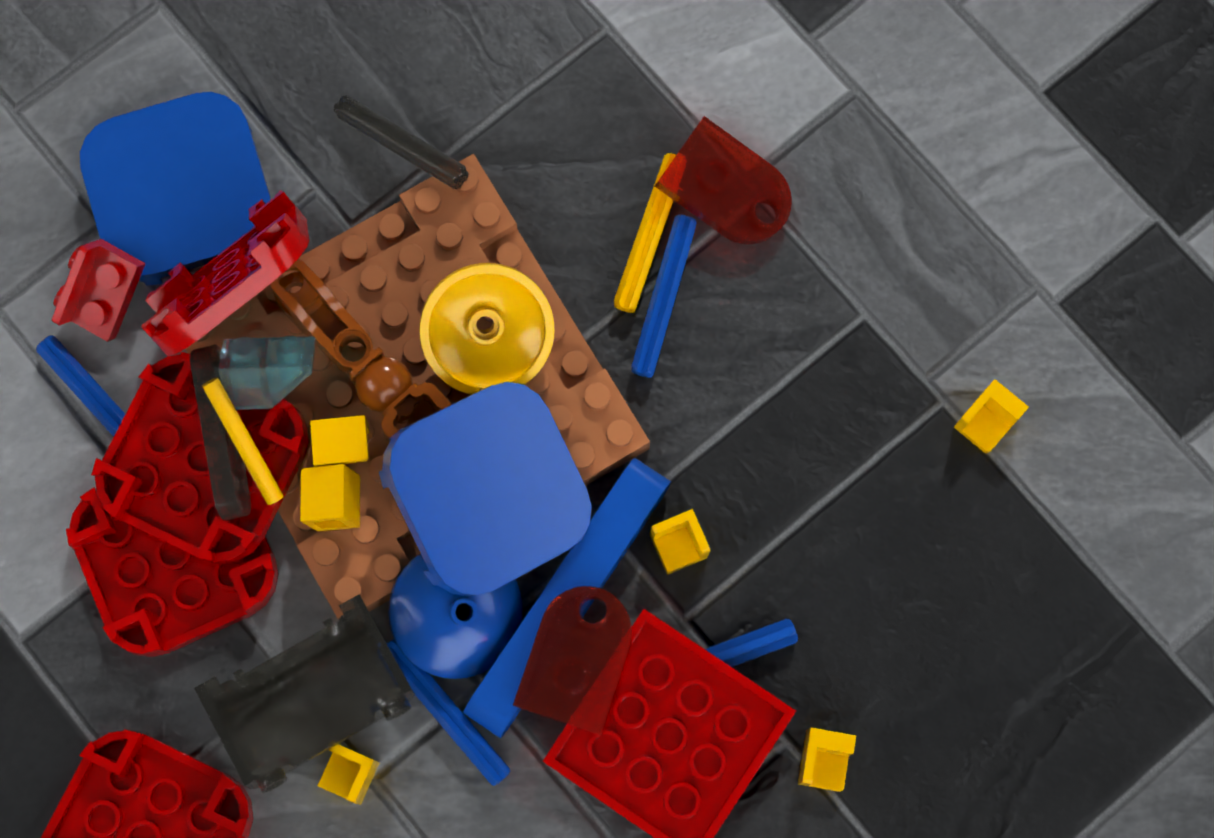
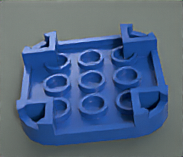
(173, 181)
(487, 489)

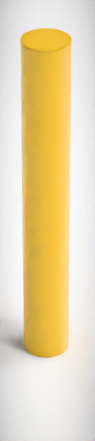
(242, 440)

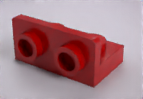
(98, 288)

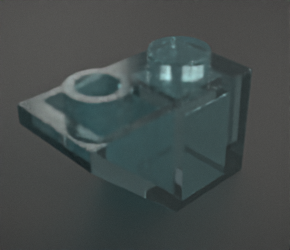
(264, 370)

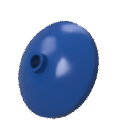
(432, 635)

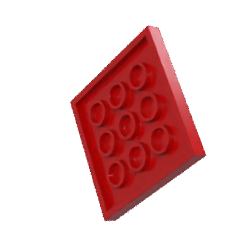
(676, 737)

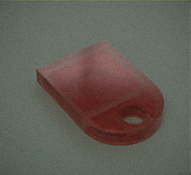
(723, 184)
(576, 662)

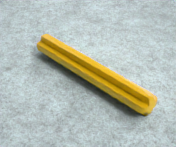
(644, 246)

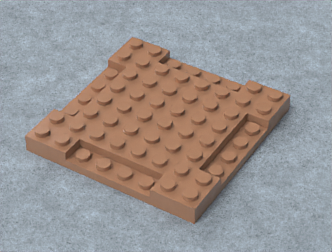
(383, 280)

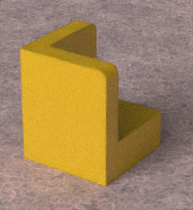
(991, 416)
(339, 440)
(330, 498)
(679, 541)
(825, 759)
(348, 774)

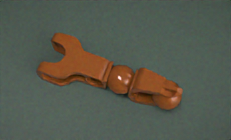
(379, 380)

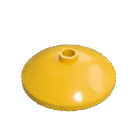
(508, 350)

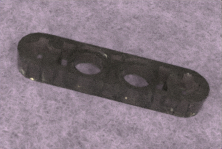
(224, 462)

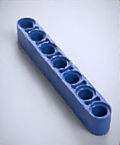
(587, 564)

